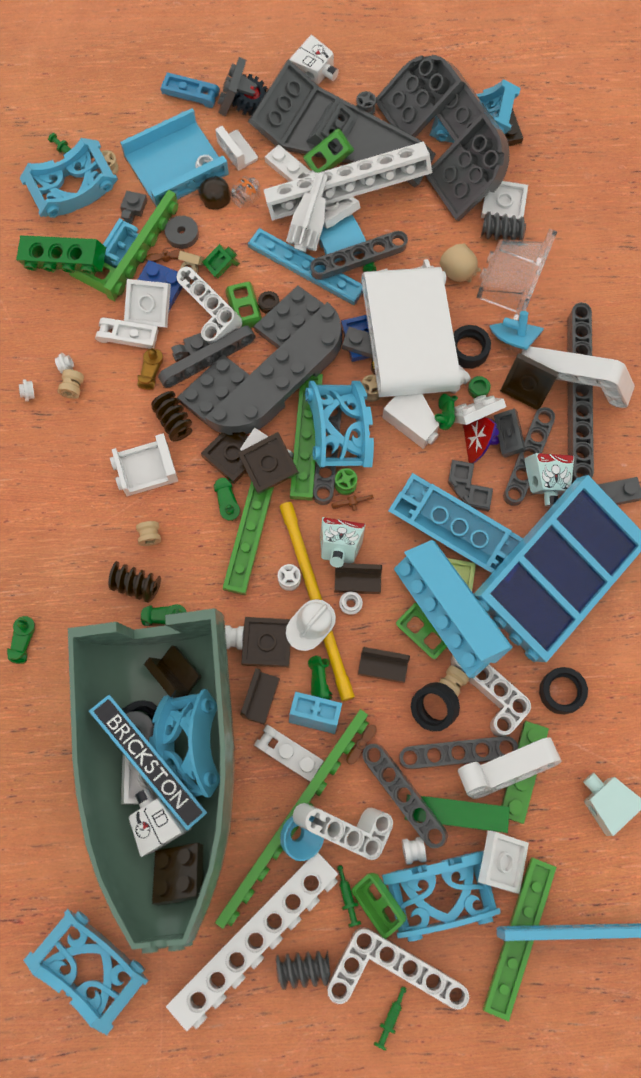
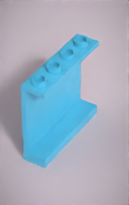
(167, 157)

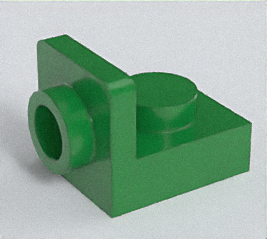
(220, 260)

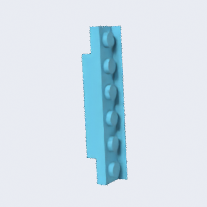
(454, 523)
(452, 608)

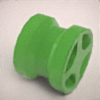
(347, 477)

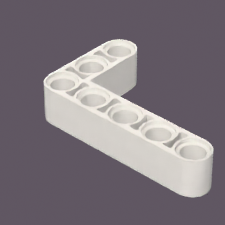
(588, 370)
(394, 965)

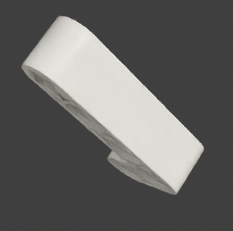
(208, 300)
(505, 702)
(509, 768)
(371, 829)

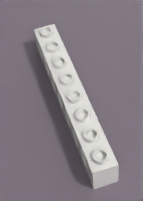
(353, 179)
(182, 1005)

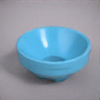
(302, 848)

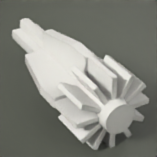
(309, 217)

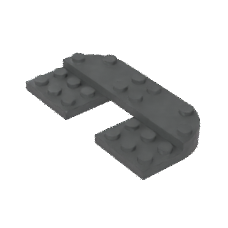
(480, 150)
(307, 342)

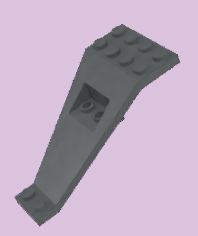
(302, 114)

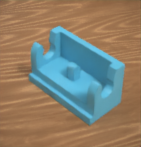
(119, 242)
(315, 712)

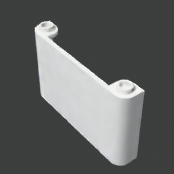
(411, 331)

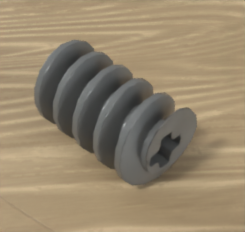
(503, 227)
(303, 970)

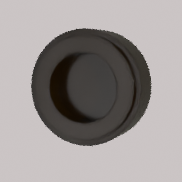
(267, 301)

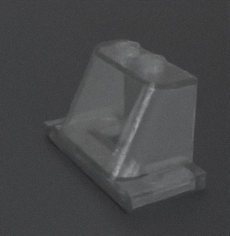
(514, 272)

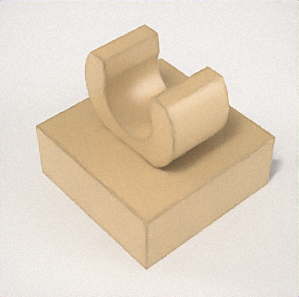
(191, 259)

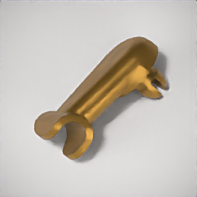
(151, 363)

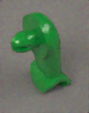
(447, 406)
(227, 502)
(157, 615)
(22, 633)
(318, 681)

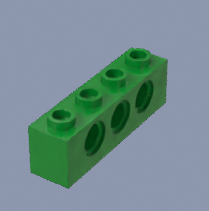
(46, 251)

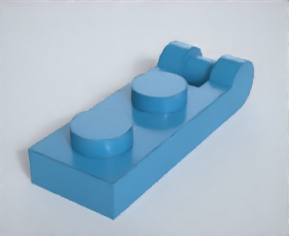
(190, 89)

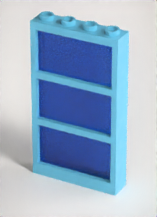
(560, 569)

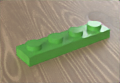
(519, 794)

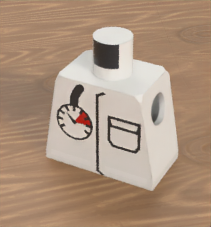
(315, 60)
(153, 824)

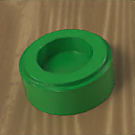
(479, 386)

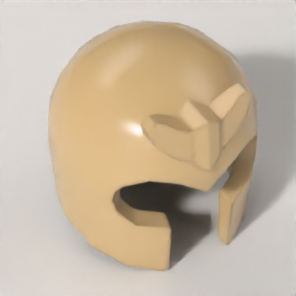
(459, 263)

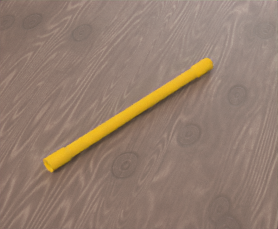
(341, 679)

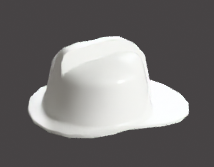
(310, 625)

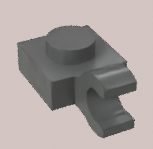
(132, 205)
(191, 345)

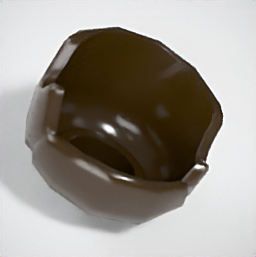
(214, 193)

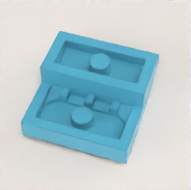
(340, 236)

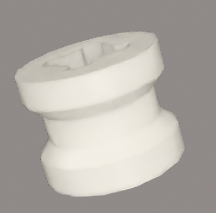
(287, 573)
(234, 637)
(414, 850)

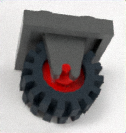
(241, 90)

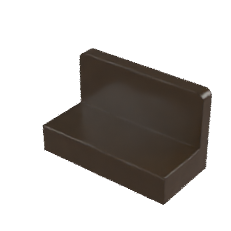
(358, 578)
(383, 665)
(174, 672)
(260, 697)

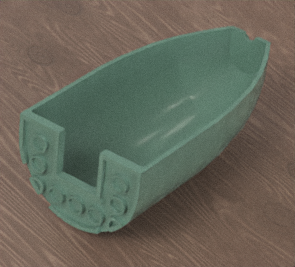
(111, 662)

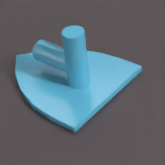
(517, 332)

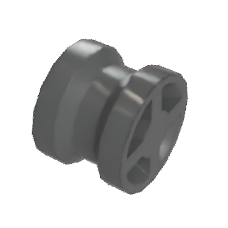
(366, 102)

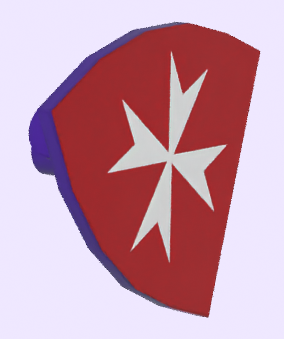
(479, 437)

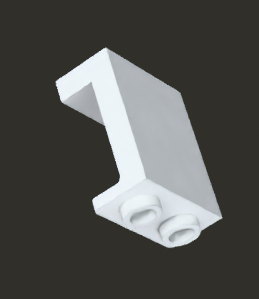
(144, 467)

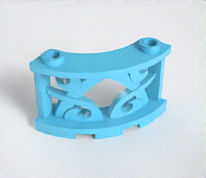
(497, 101)
(62, 202)
(343, 397)
(169, 720)
(466, 866)
(50, 971)

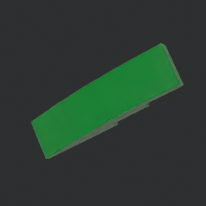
(465, 814)

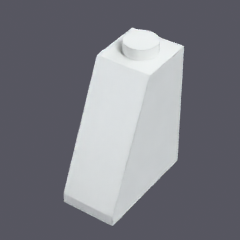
(413, 418)

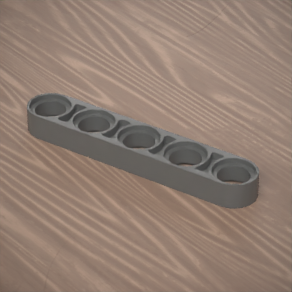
(351, 262)
(206, 356)
(532, 446)
(327, 483)
(446, 756)
(415, 801)

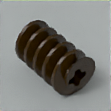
(172, 416)
(133, 584)

